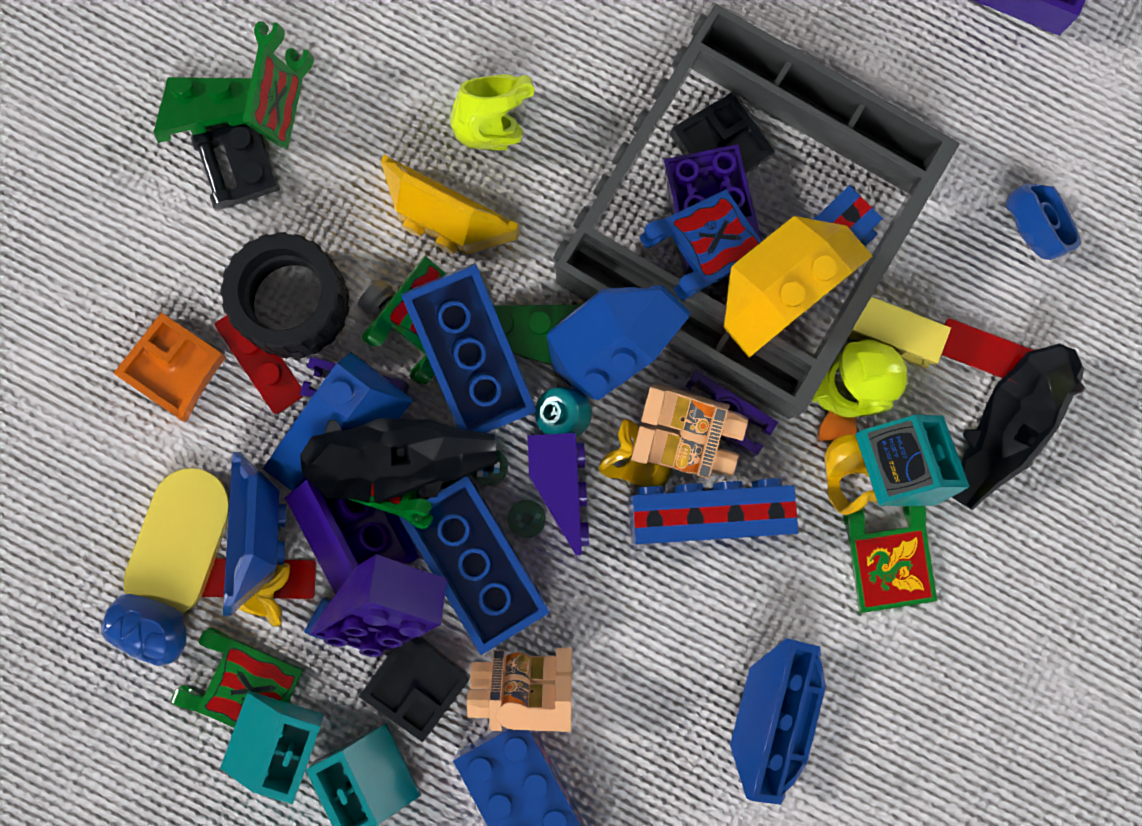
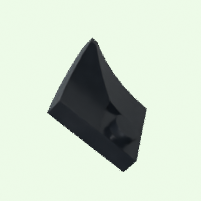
(721, 126)
(415, 686)

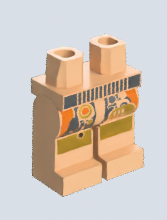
(686, 432)
(523, 691)

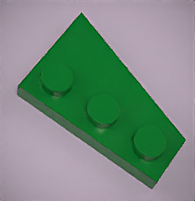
(528, 327)

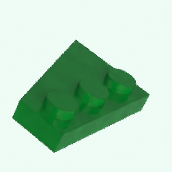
(200, 103)

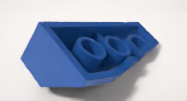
(349, 395)

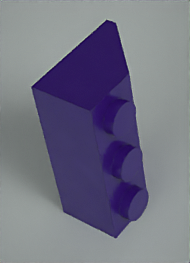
(347, 532)

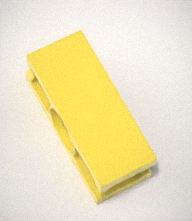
(910, 334)

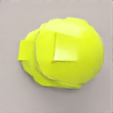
(481, 110)
(872, 375)

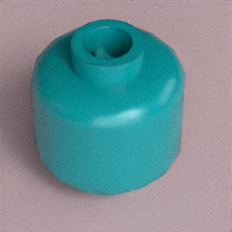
(563, 411)

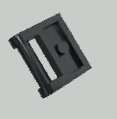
(247, 160)

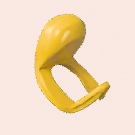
(842, 459)
(634, 472)
(263, 602)

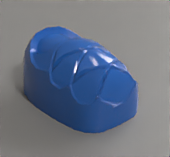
(1043, 220)
(145, 629)

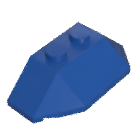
(614, 337)
(251, 533)
(778, 719)

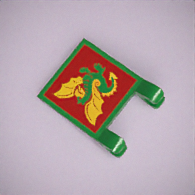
(893, 564)

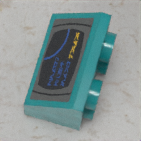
(912, 461)

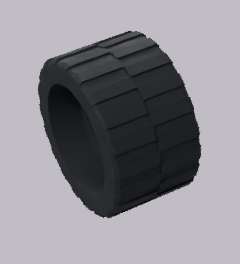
(254, 264)

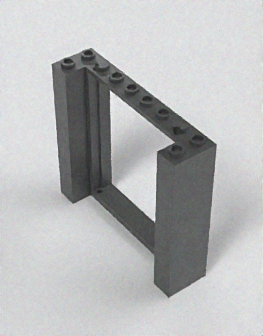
(817, 105)

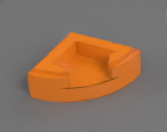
(835, 426)

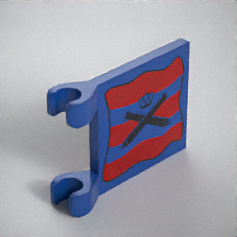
(710, 238)

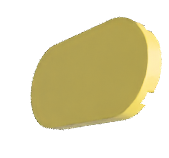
(179, 539)

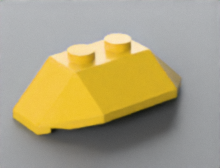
(444, 213)
(787, 278)

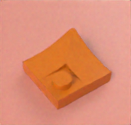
(170, 366)

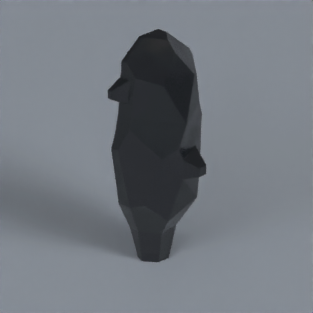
(1019, 419)
(394, 456)

